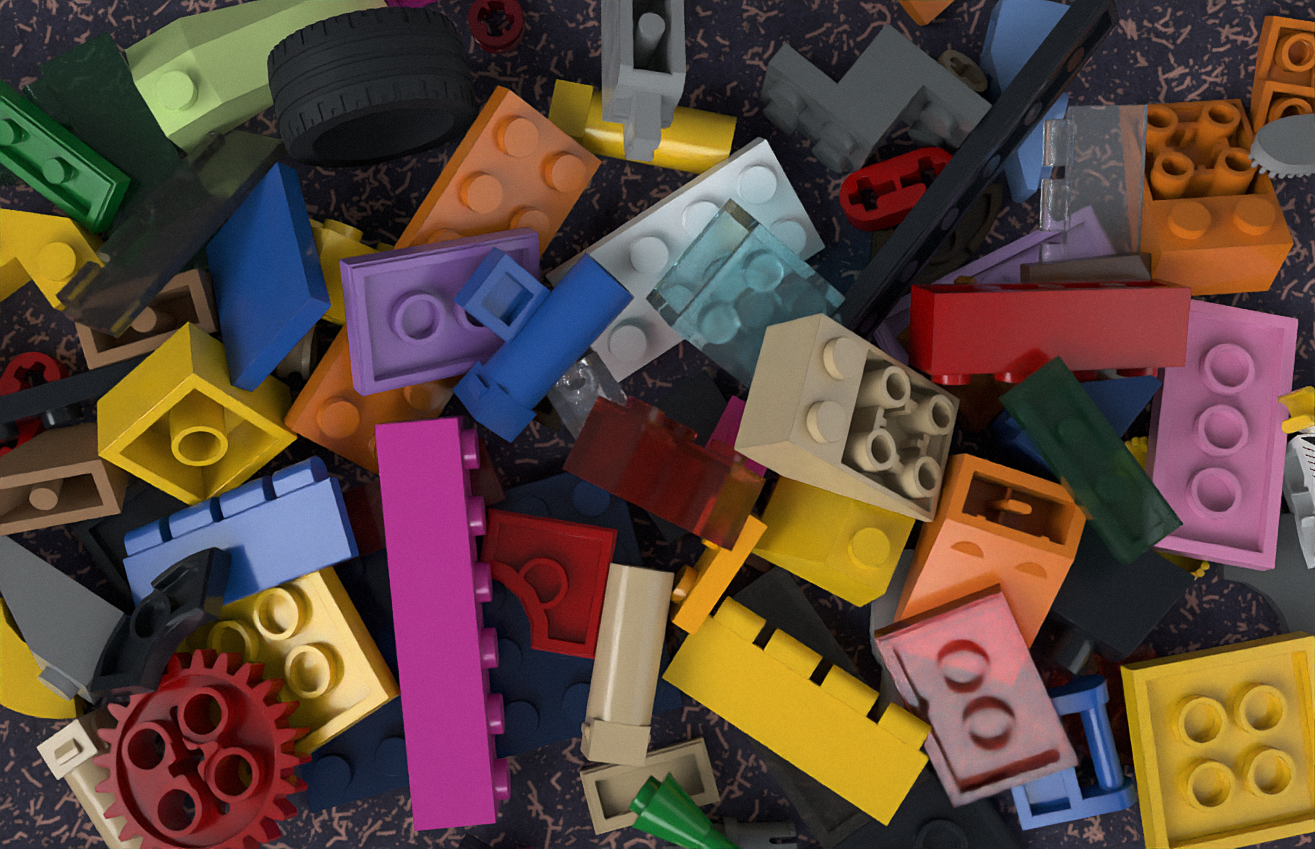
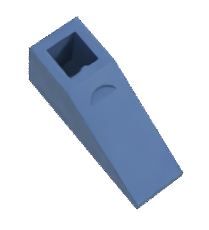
(1010, 41)

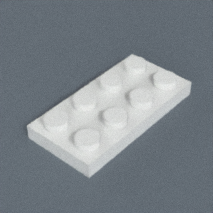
(656, 238)

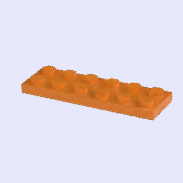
(503, 177)

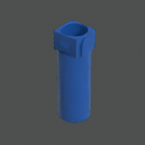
(556, 336)

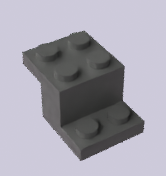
(858, 114)

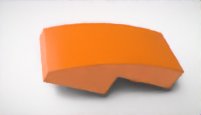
(1283, 71)

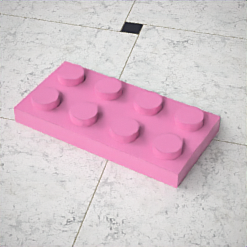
(1220, 435)

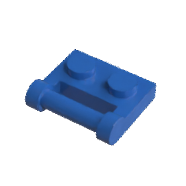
(1058, 795)

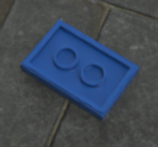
(266, 278)

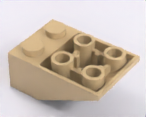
(847, 418)

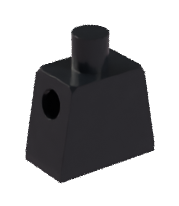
(1109, 604)

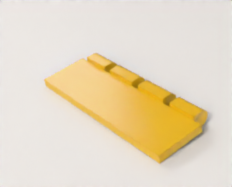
(806, 723)

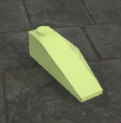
(213, 65)

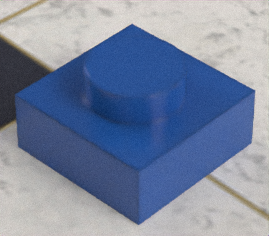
(502, 295)

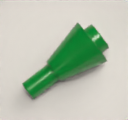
(672, 815)

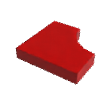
(556, 573)

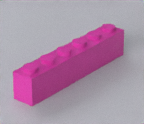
(440, 621)

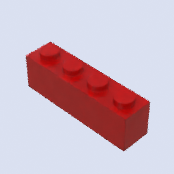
(1025, 324)

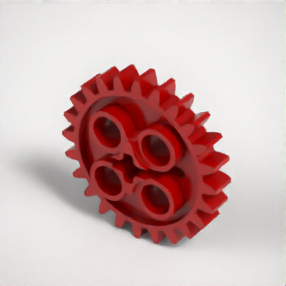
(250, 727)

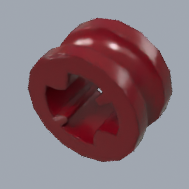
(480, 32)

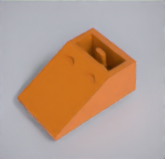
(1204, 206)
(990, 531)

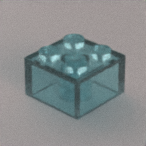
(736, 286)

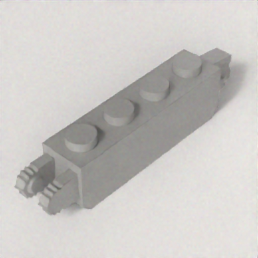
(642, 69)

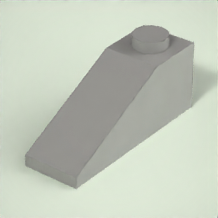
(58, 620)

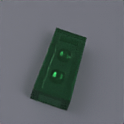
(1090, 460)

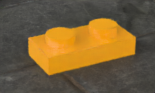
(700, 587)

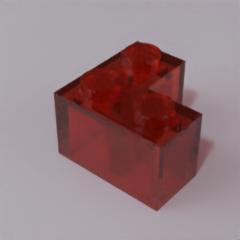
(662, 470)

